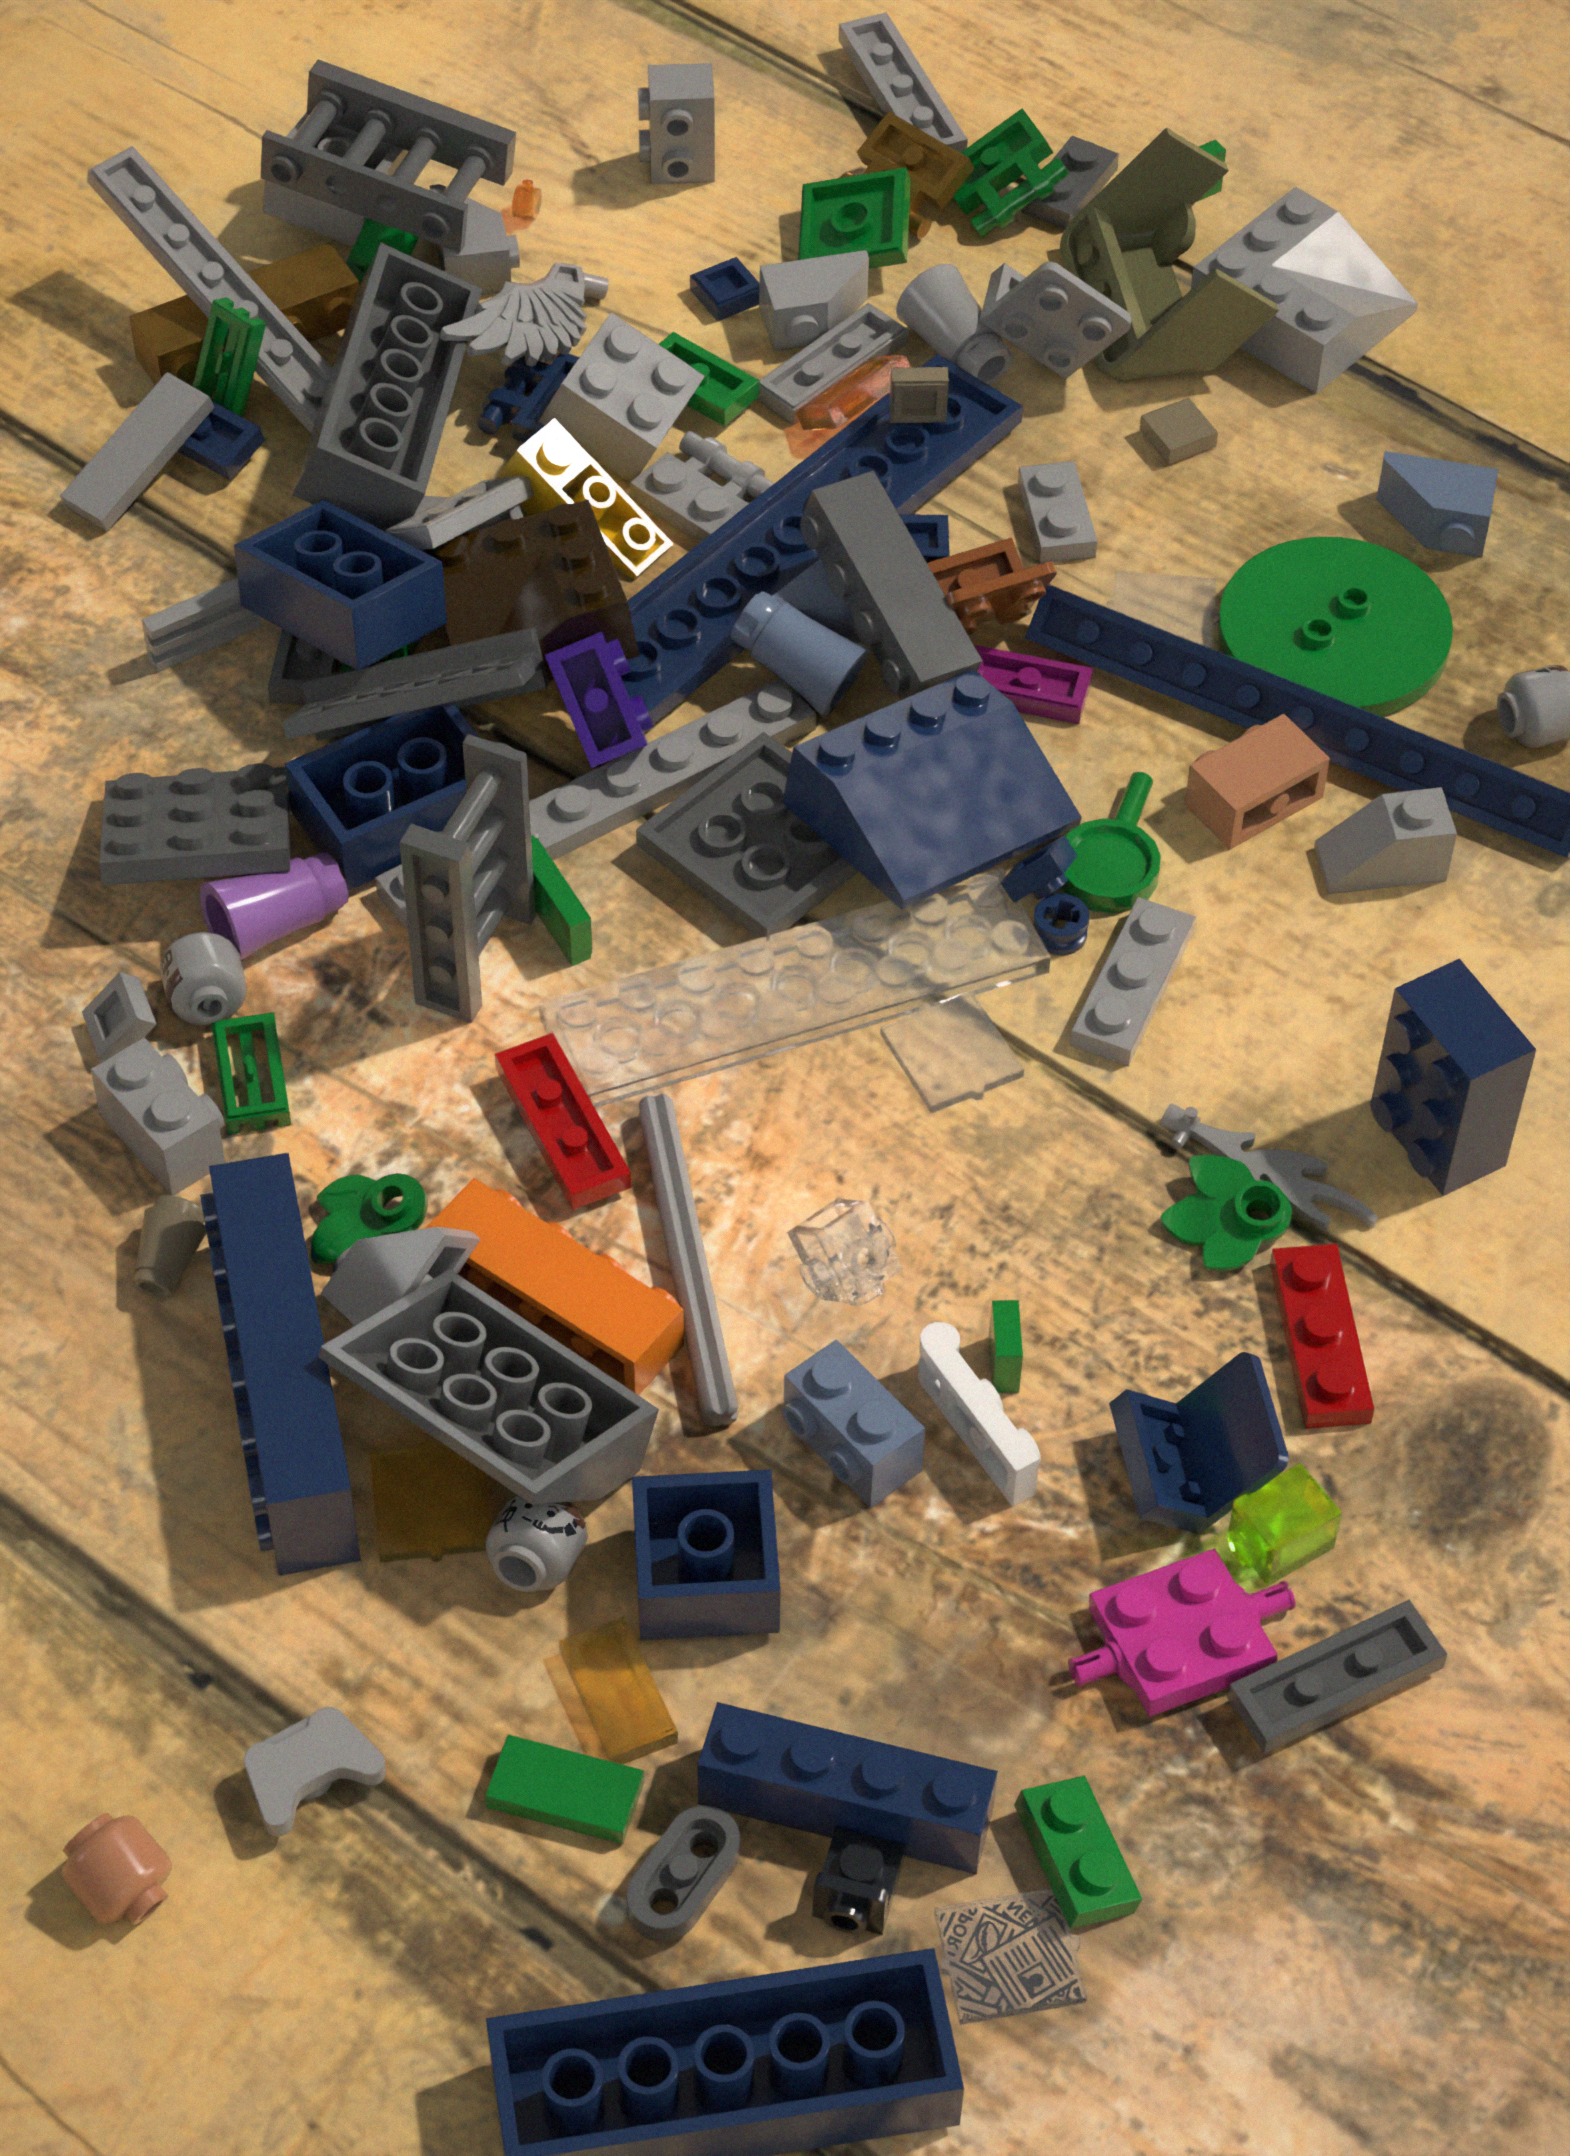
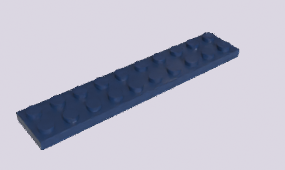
(691, 607)

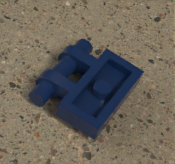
(525, 412)

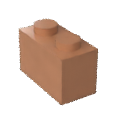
(1256, 781)

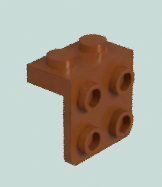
(991, 584)

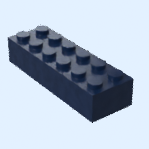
(274, 1366)
(733, 2065)

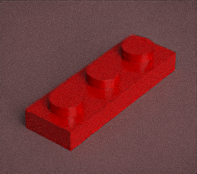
(563, 1121)
(1321, 1336)

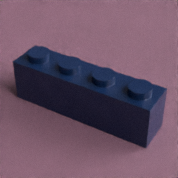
(840, 1780)

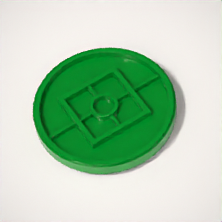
(1339, 621)

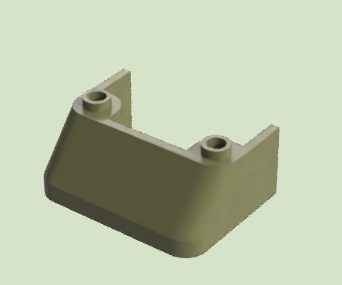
(1126, 252)

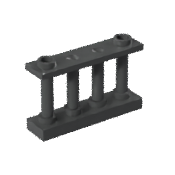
(404, 121)
(468, 878)

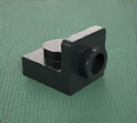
(857, 1882)

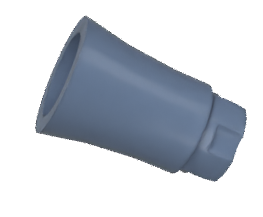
(800, 651)

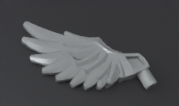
(531, 316)

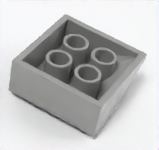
(1326, 284)

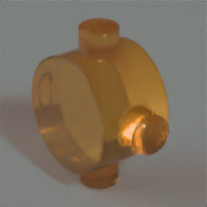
(526, 201)

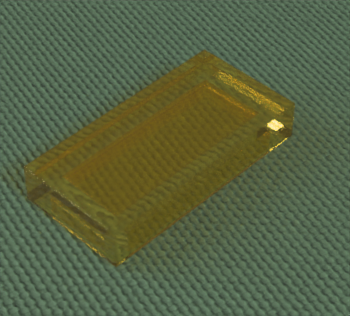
(618, 1691)

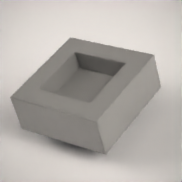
(118, 1016)

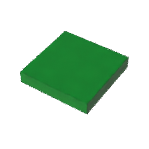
(856, 216)

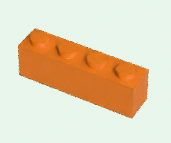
(565, 1287)

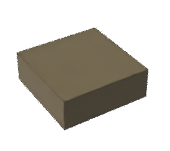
(918, 394)
(1178, 430)

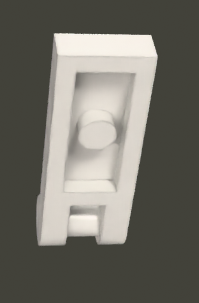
(977, 1414)

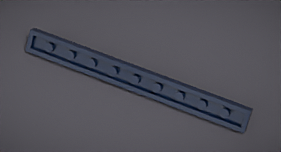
(1341, 730)

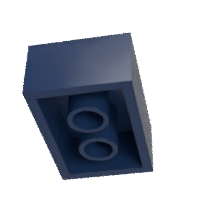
(341, 584)
(377, 782)
(1451, 1077)

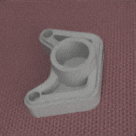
(305, 1762)

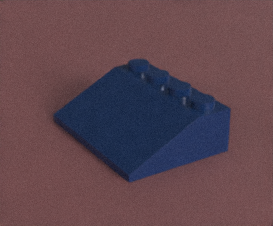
(930, 789)

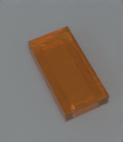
(850, 393)

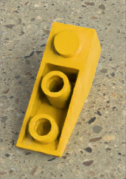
(567, 474)

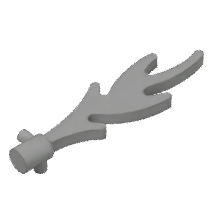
(1276, 1166)

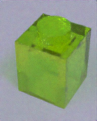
(1283, 1525)

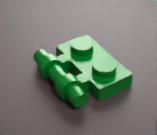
(999, 160)

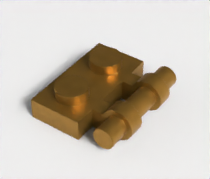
(932, 166)

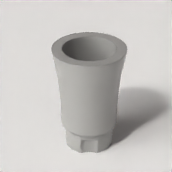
(948, 319)

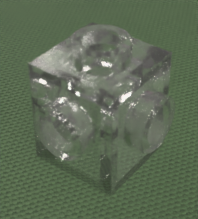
(845, 1252)

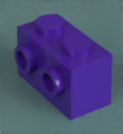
(597, 699)

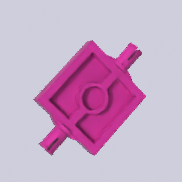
(1181, 1632)

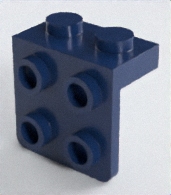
(1204, 1450)

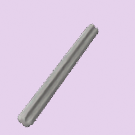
(688, 1261)

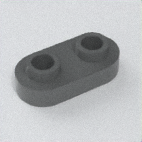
(681, 1877)

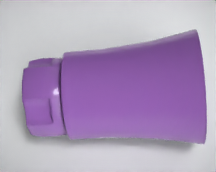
(271, 905)

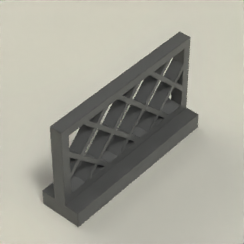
(455, 674)

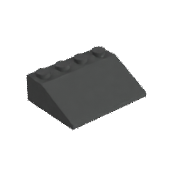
(498, 1392)

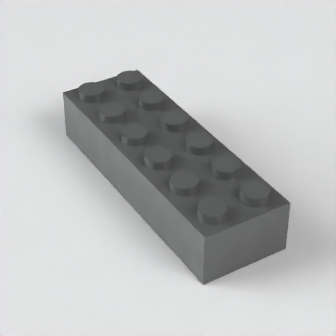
(388, 391)

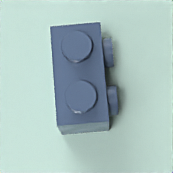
(853, 1423)

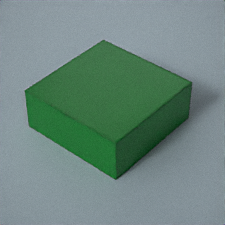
(1005, 1346)

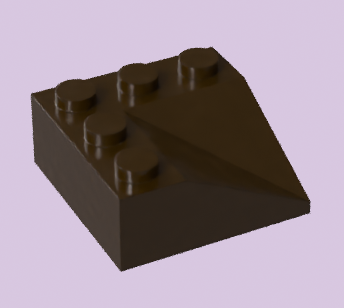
(537, 574)

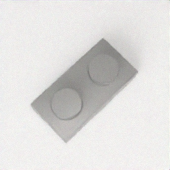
(1057, 512)

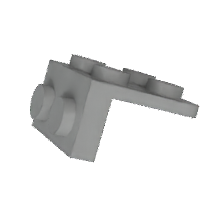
(1052, 316)

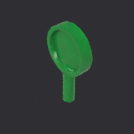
(1114, 855)

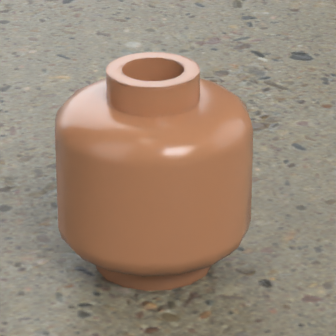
(116, 1869)

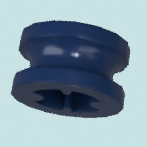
(1066, 908)

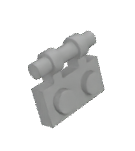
(687, 496)

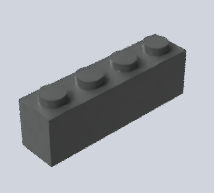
(886, 585)

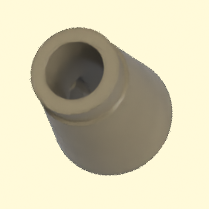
(167, 1244)

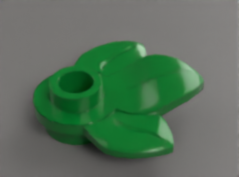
(358, 1212)
(1219, 1212)

